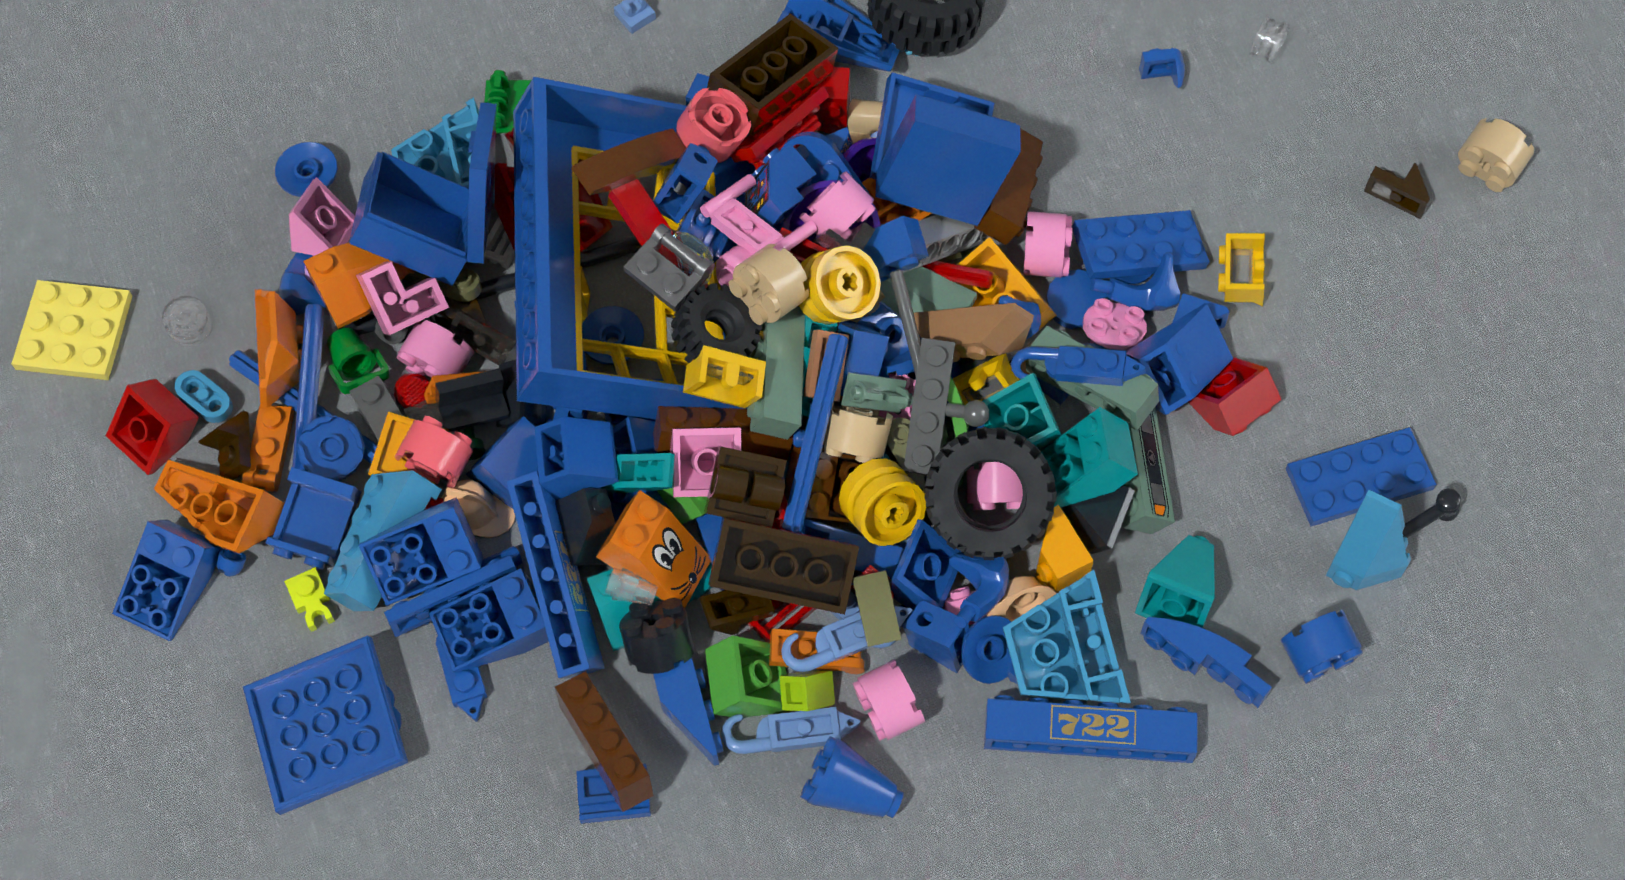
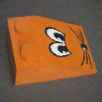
(656, 548)

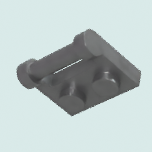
(661, 275)

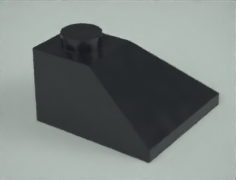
(1099, 518)
(585, 524)

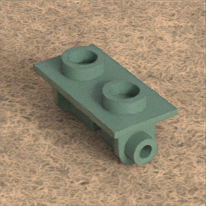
(876, 393)

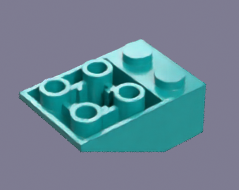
(1091, 458)

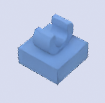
(634, 14)

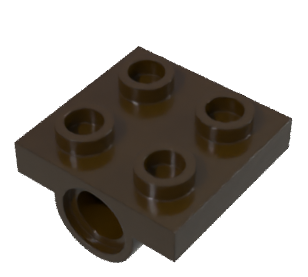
(746, 486)

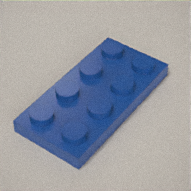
(1137, 243)
(1338, 480)

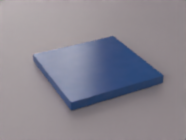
(324, 725)

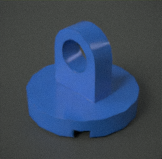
(898, 353)

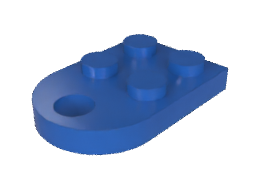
(823, 157)

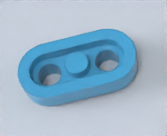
(205, 397)

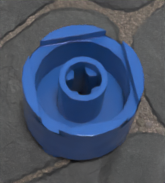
(1321, 644)

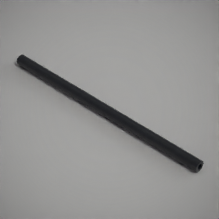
(507, 282)

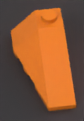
(336, 280)
(220, 508)

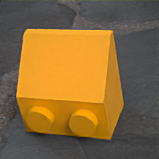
(1062, 554)

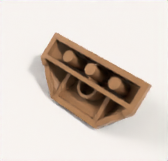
(978, 329)

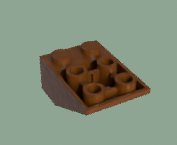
(827, 484)

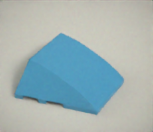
(444, 146)
(1067, 647)

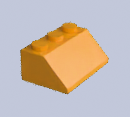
(1006, 279)

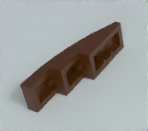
(629, 161)

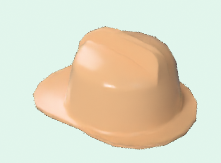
(483, 511)
(1020, 597)

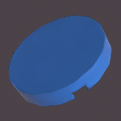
(1071, 298)
(331, 447)

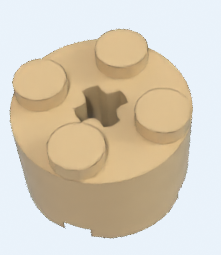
(1495, 154)
(769, 284)
(857, 433)

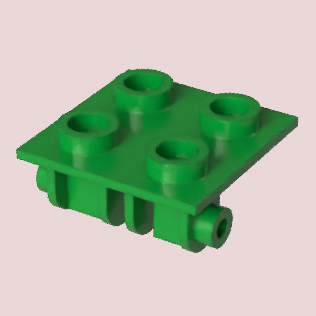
(506, 95)

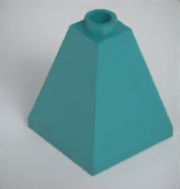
(1023, 411)
(1181, 584)

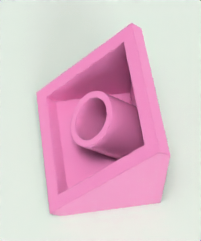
(319, 221)
(695, 457)

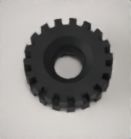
(722, 309)

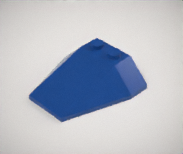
(846, 29)

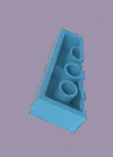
(385, 503)

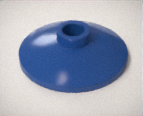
(304, 159)
(609, 323)
(987, 665)

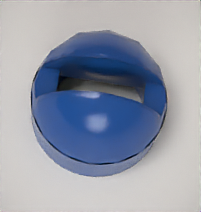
(230, 562)

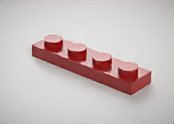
(754, 147)

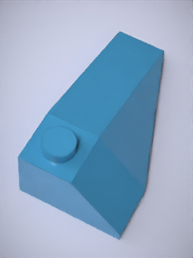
(1372, 546)

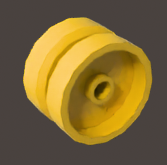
(840, 285)
(882, 501)

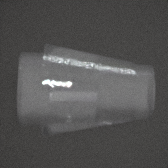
(629, 587)

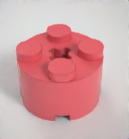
(715, 122)
(435, 451)

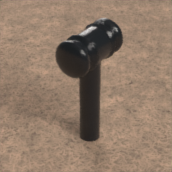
(1445, 509)

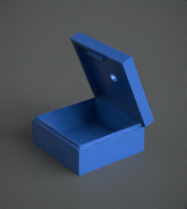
(941, 150)
(425, 217)

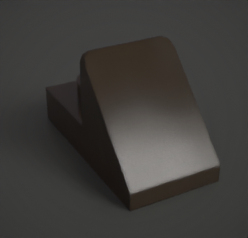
(1407, 194)
(233, 444)
(730, 609)

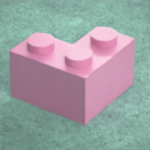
(399, 307)

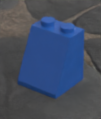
(507, 459)

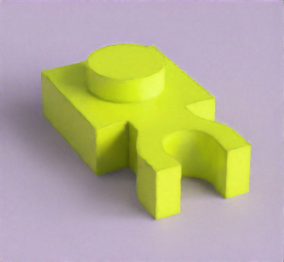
(308, 595)

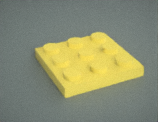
(72, 330)

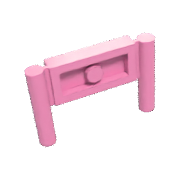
(746, 227)

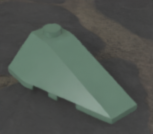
(929, 292)

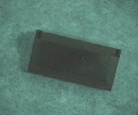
(858, 238)

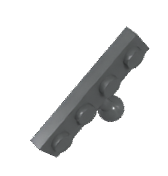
(931, 406)

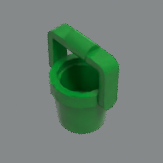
(353, 360)

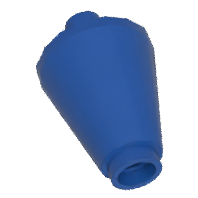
(850, 783)

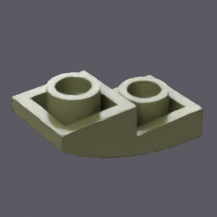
(876, 608)

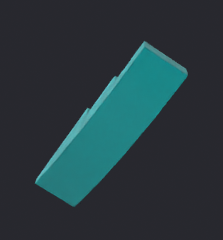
(643, 473)

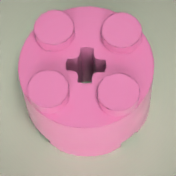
(840, 207)
(1047, 244)
(433, 351)
(993, 484)
(890, 700)

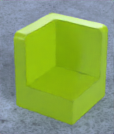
(807, 690)

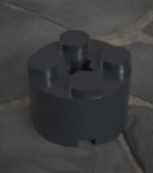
(657, 635)

